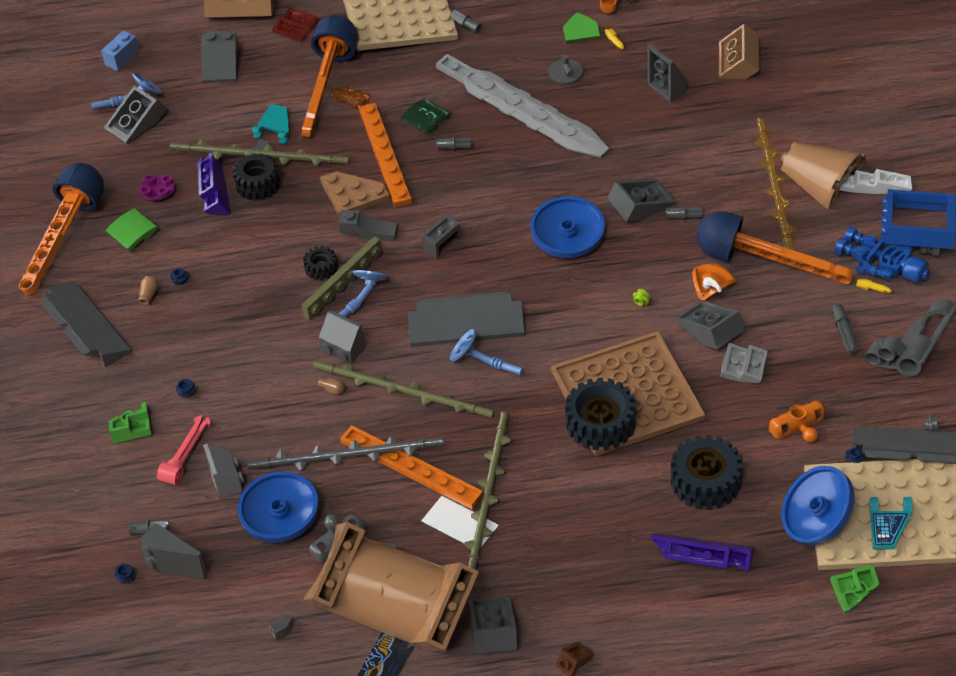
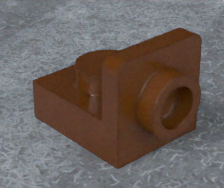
(572, 657)

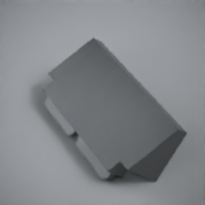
(449, 318)
(84, 323)
(905, 443)

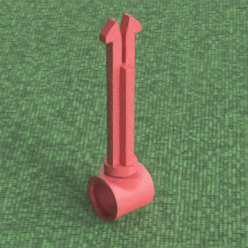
(172, 470)

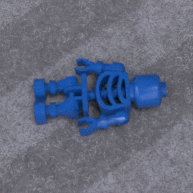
(912, 267)

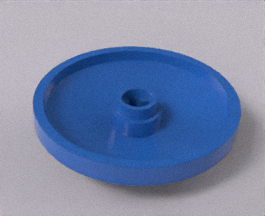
(567, 227)
(818, 505)
(278, 507)

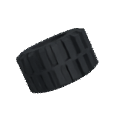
(256, 176)

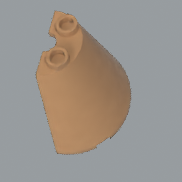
(821, 169)

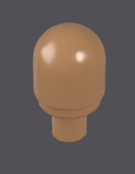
(332, 385)

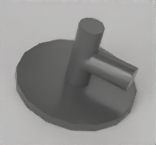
(565, 71)

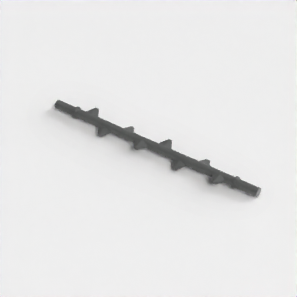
(353, 450)

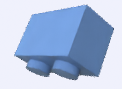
(120, 50)

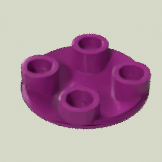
(157, 187)

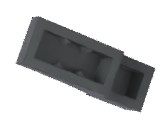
(356, 223)

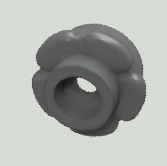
(931, 423)

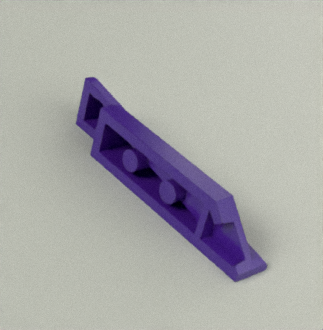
(213, 186)
(704, 551)

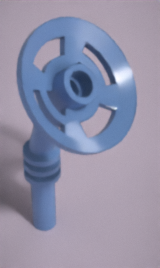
(144, 84)
(370, 281)
(466, 348)

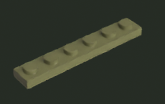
(341, 278)

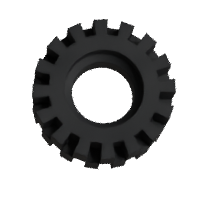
(323, 270)

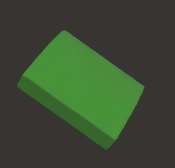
(131, 229)

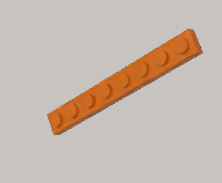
(385, 155)
(418, 470)

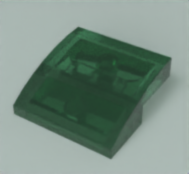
(425, 116)

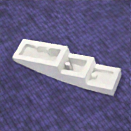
(876, 183)

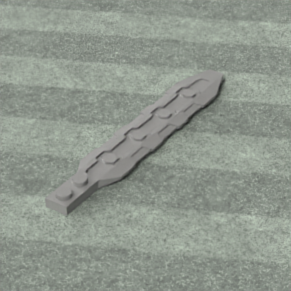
(522, 106)

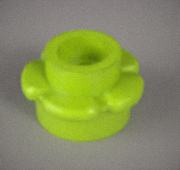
(641, 297)

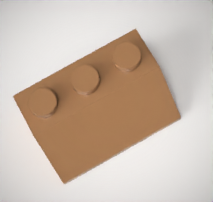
(739, 54)

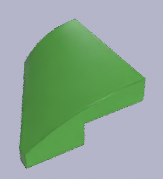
(130, 425)
(854, 586)

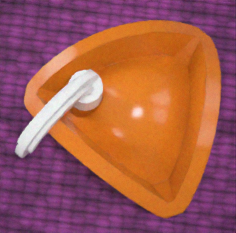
(711, 280)

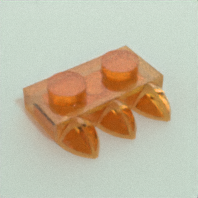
(344, 94)

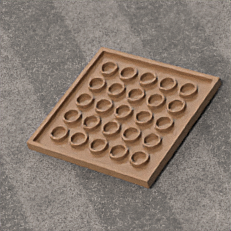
(651, 374)

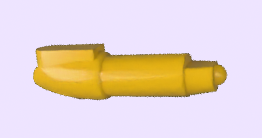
(612, 36)
(868, 284)

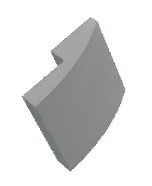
(743, 363)

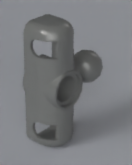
(330, 523)

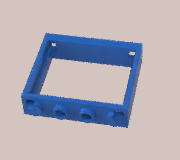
(918, 235)

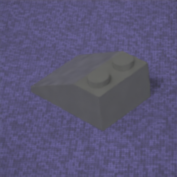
(219, 56)
(664, 75)
(135, 115)
(639, 198)
(711, 323)
(171, 554)
(492, 625)

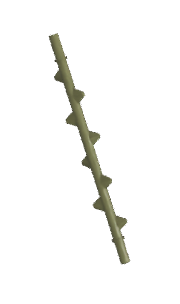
(284, 157)
(411, 389)
(487, 484)

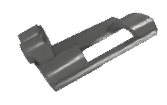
(913, 349)

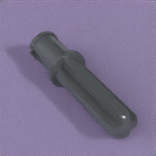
(842, 322)

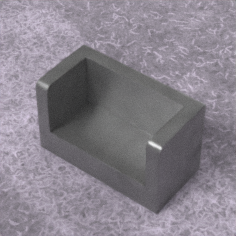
(439, 233)

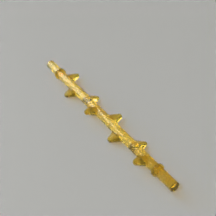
(774, 180)

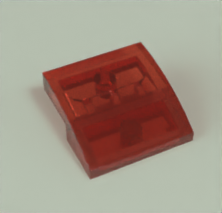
(295, 24)

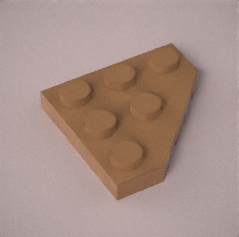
(353, 192)

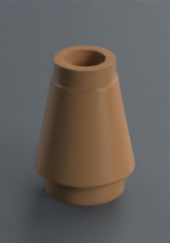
(147, 289)

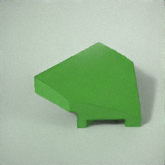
(580, 29)

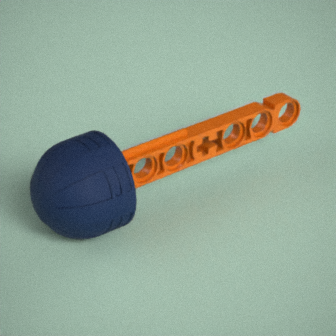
(334, 41)
(78, 189)
(720, 235)

